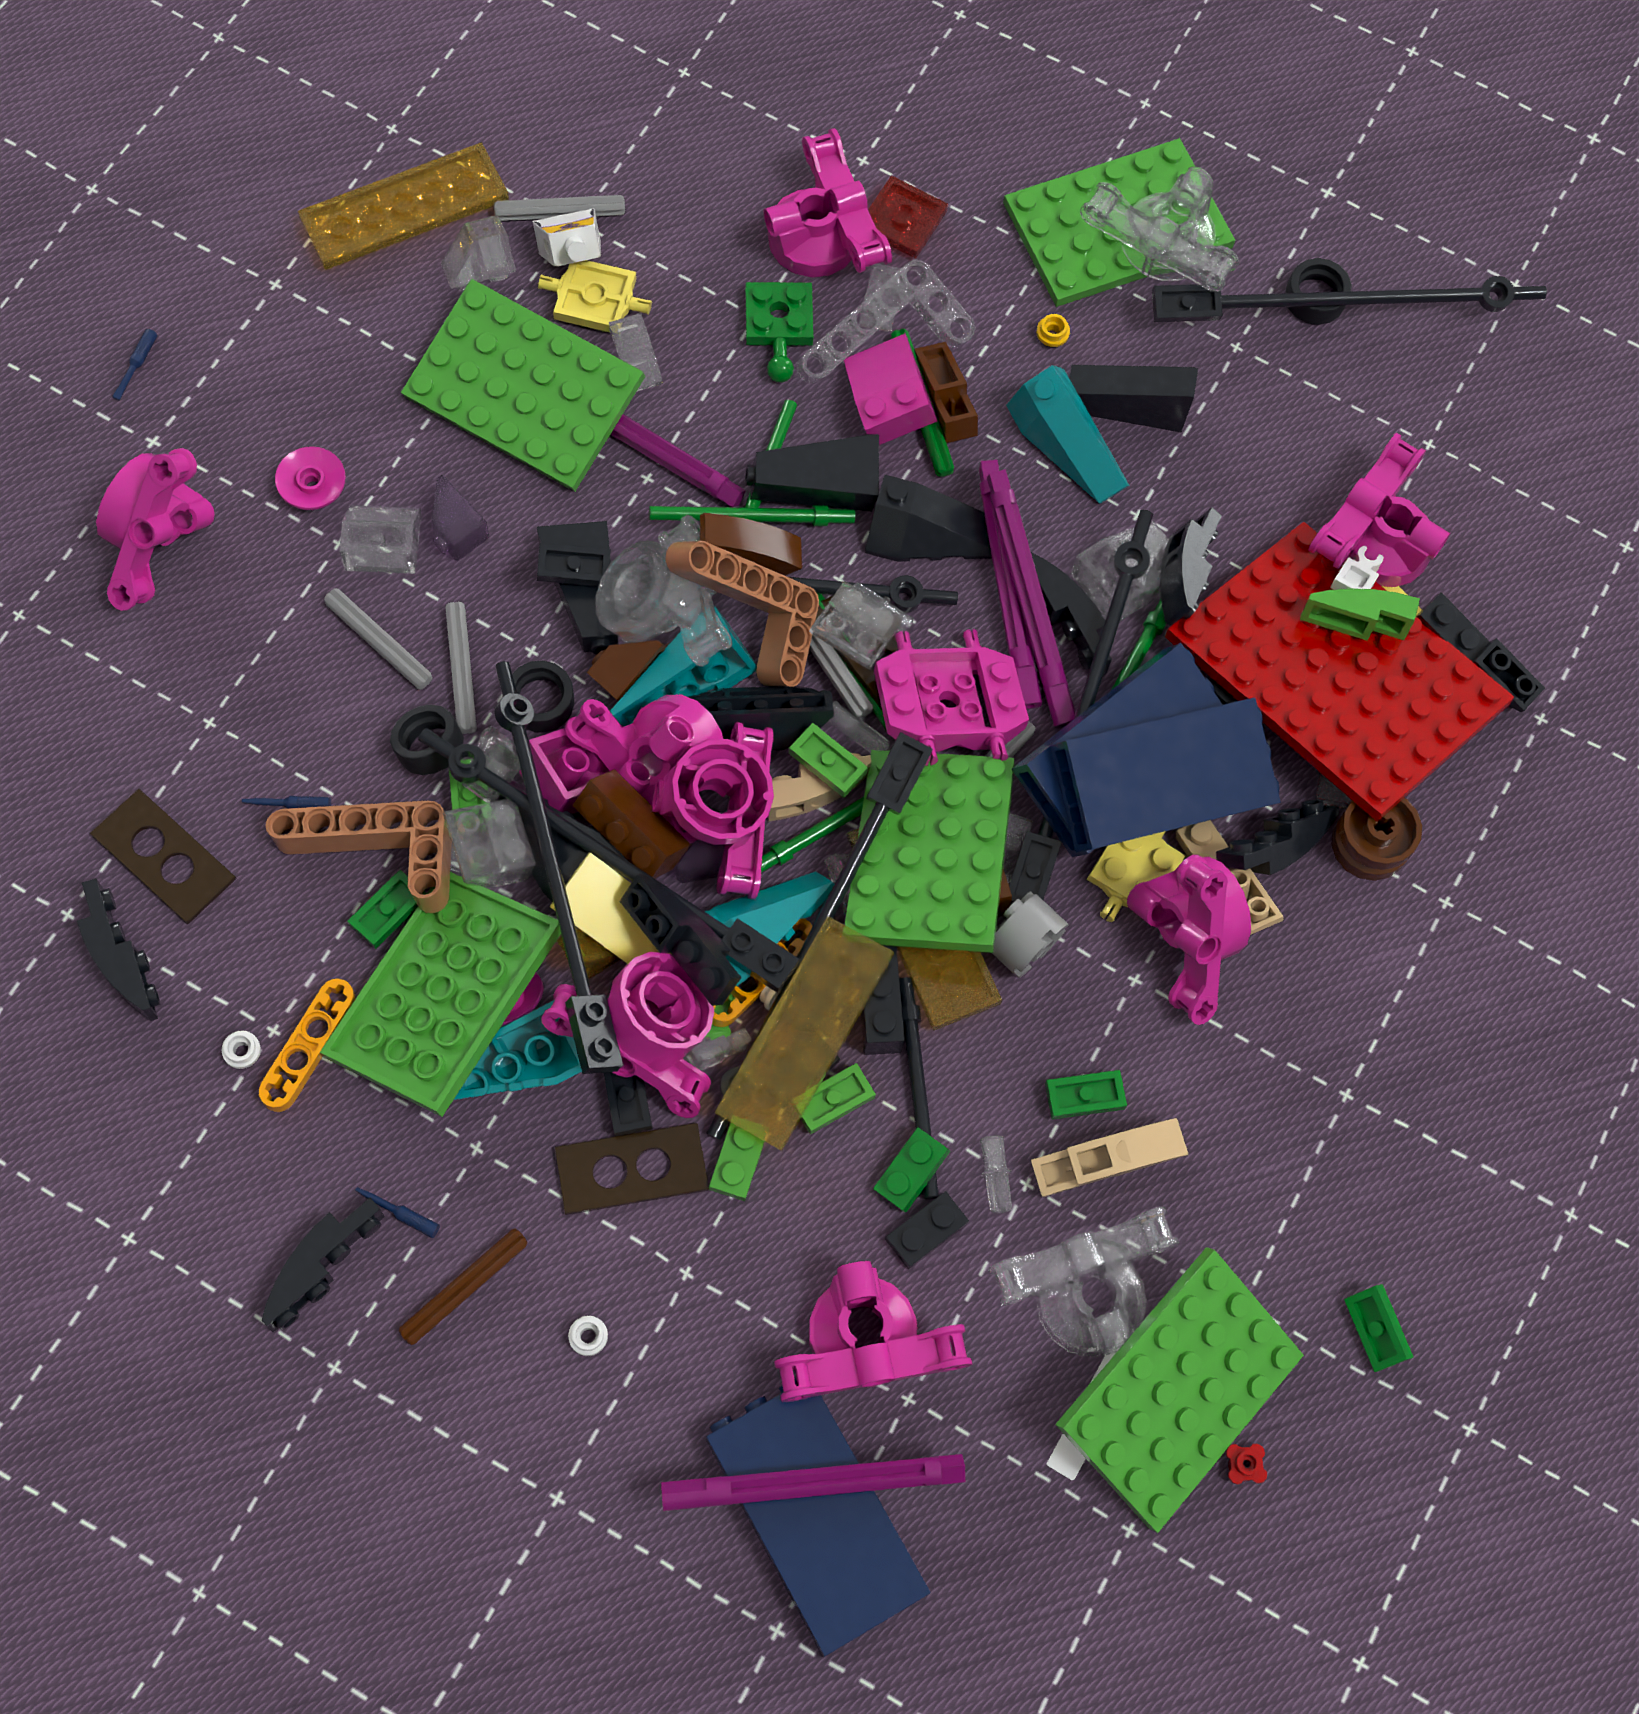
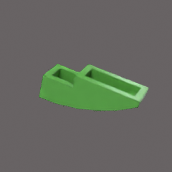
(1362, 611)

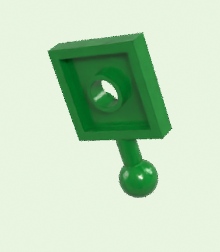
(769, 330)

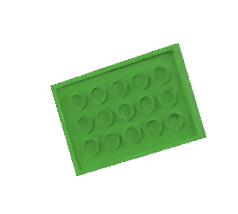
(1072, 254)
(523, 384)
(940, 861)
(442, 994)
(1180, 1390)

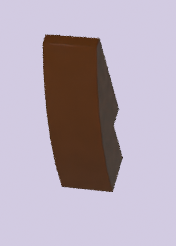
(948, 392)
(753, 541)

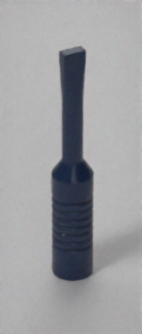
(136, 360)
(291, 801)
(405, 1215)

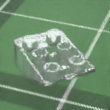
(1098, 577)

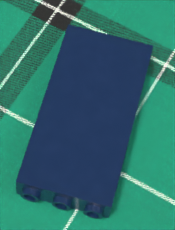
(1157, 690)
(1165, 774)
(829, 1550)

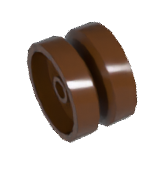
(1376, 848)

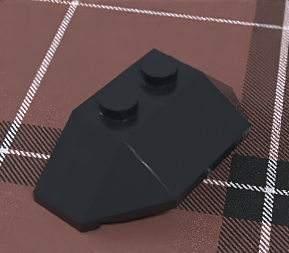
(783, 709)

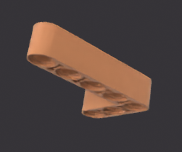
(789, 604)
(375, 836)

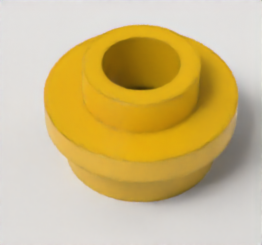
(1053, 323)

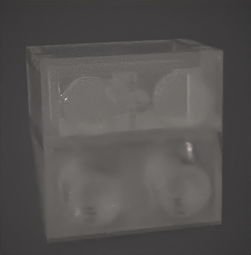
(479, 254)
(380, 539)
(857, 625)
(490, 843)

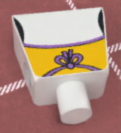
(569, 237)

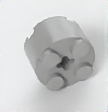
(1027, 933)

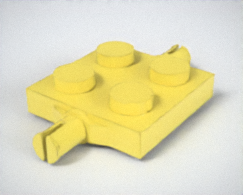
(594, 294)
(1130, 863)

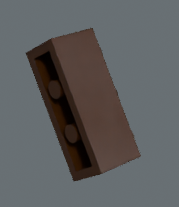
(630, 824)

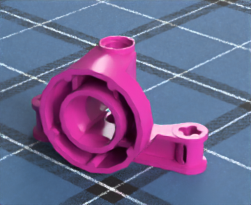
(842, 221)
(148, 509)
(1383, 521)
(648, 745)
(732, 769)
(1204, 916)
(656, 1023)
(899, 1356)

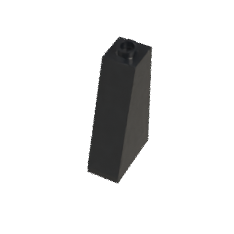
(1137, 394)
(820, 473)
(581, 599)

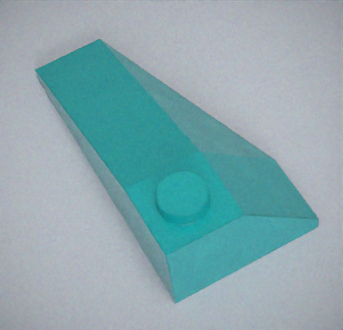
(1062, 429)
(677, 674)
(776, 908)
(523, 1057)

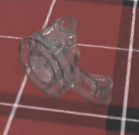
(1152, 235)
(644, 598)
(1102, 1255)

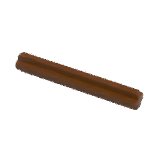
(462, 1286)

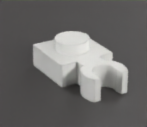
(1358, 572)

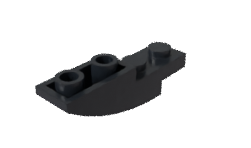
(1185, 568)
(1073, 608)
(1490, 656)
(1283, 839)
(681, 932)
(114, 955)
(305, 1273)

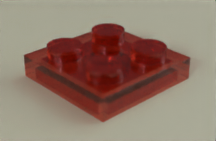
(906, 215)

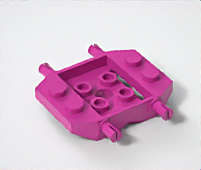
(917, 680)

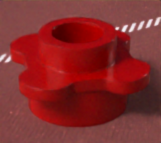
(1238, 1472)

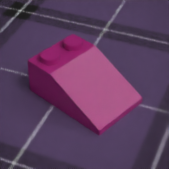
(889, 390)
(563, 768)

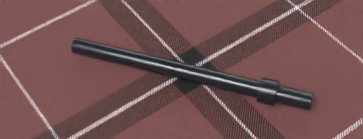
(911, 1017)

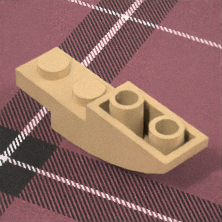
(803, 793)
(1206, 841)
(1109, 1157)

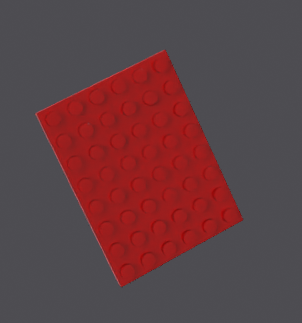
(1354, 708)

